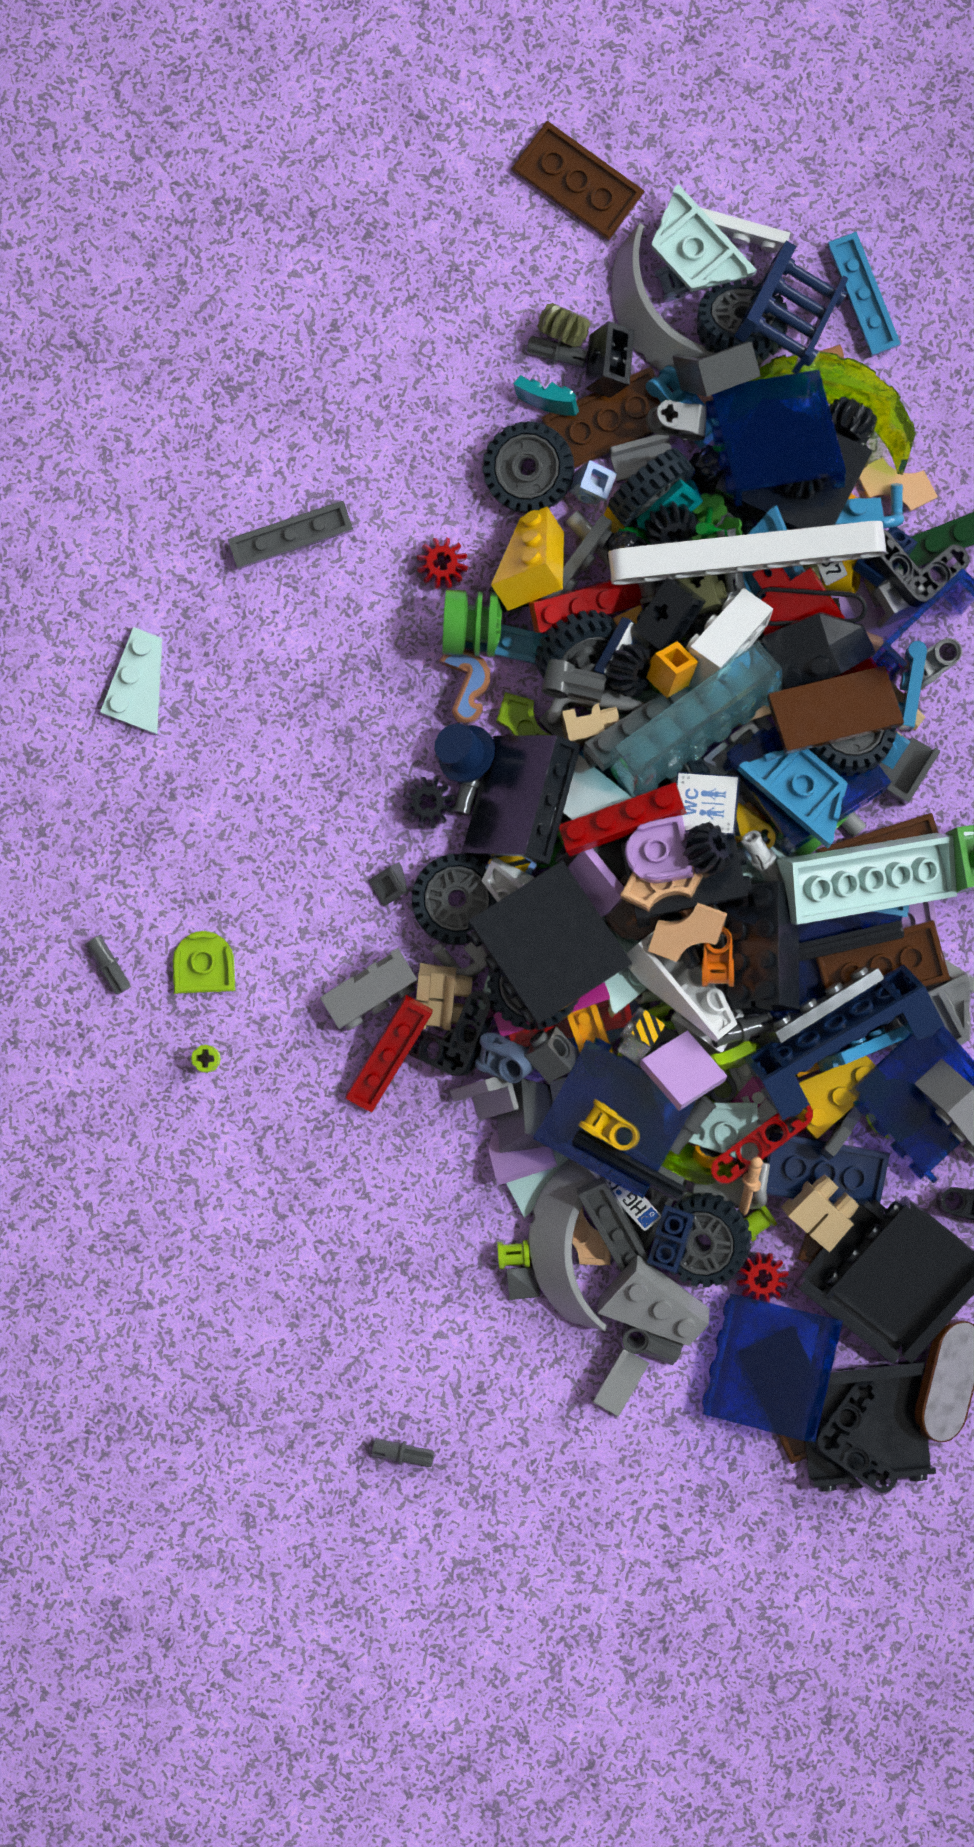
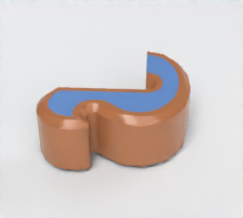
(473, 687)

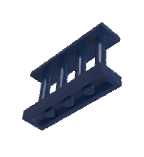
(763, 304)

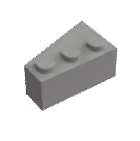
(370, 990)
(953, 1100)
(654, 1303)

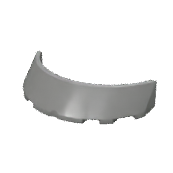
(634, 310)
(551, 1243)

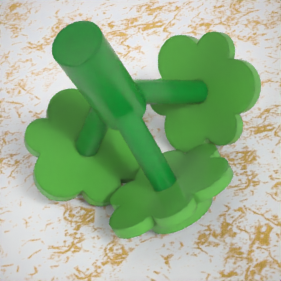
(710, 512)

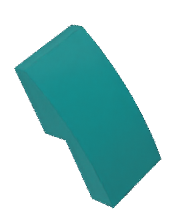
(552, 399)

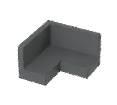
(717, 370)
(909, 770)

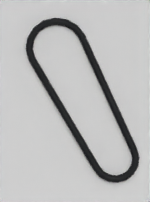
(815, 592)

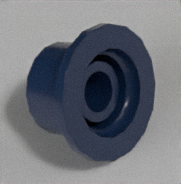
(464, 752)

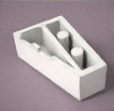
(728, 634)

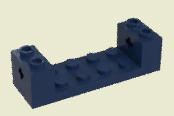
(896, 995)

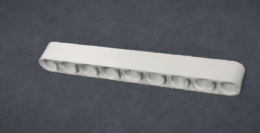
(747, 552)

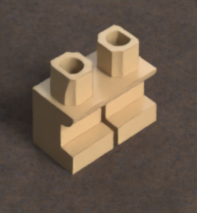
(588, 726)
(437, 990)
(818, 1215)

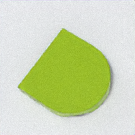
(203, 964)

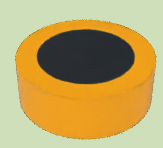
(705, 1156)

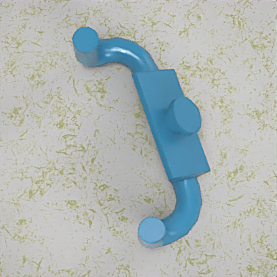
(871, 509)

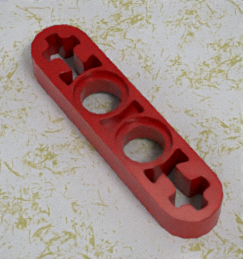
(763, 1145)

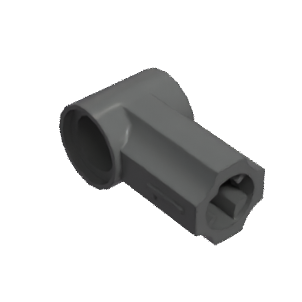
(565, 680)
(651, 1344)

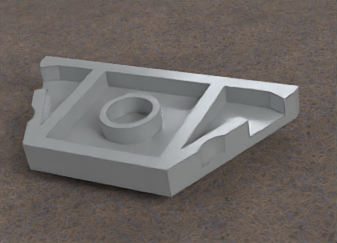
(953, 1005)

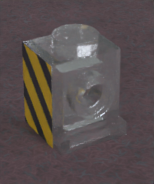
(640, 1035)

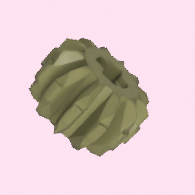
(563, 325)

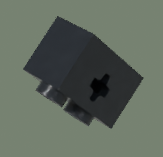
(609, 359)
(680, 604)

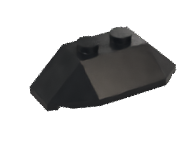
(817, 648)

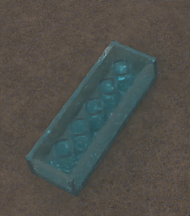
(696, 721)

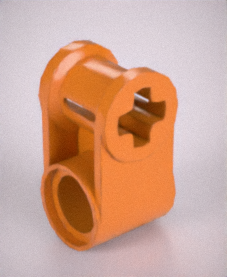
(718, 963)

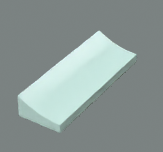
(869, 877)

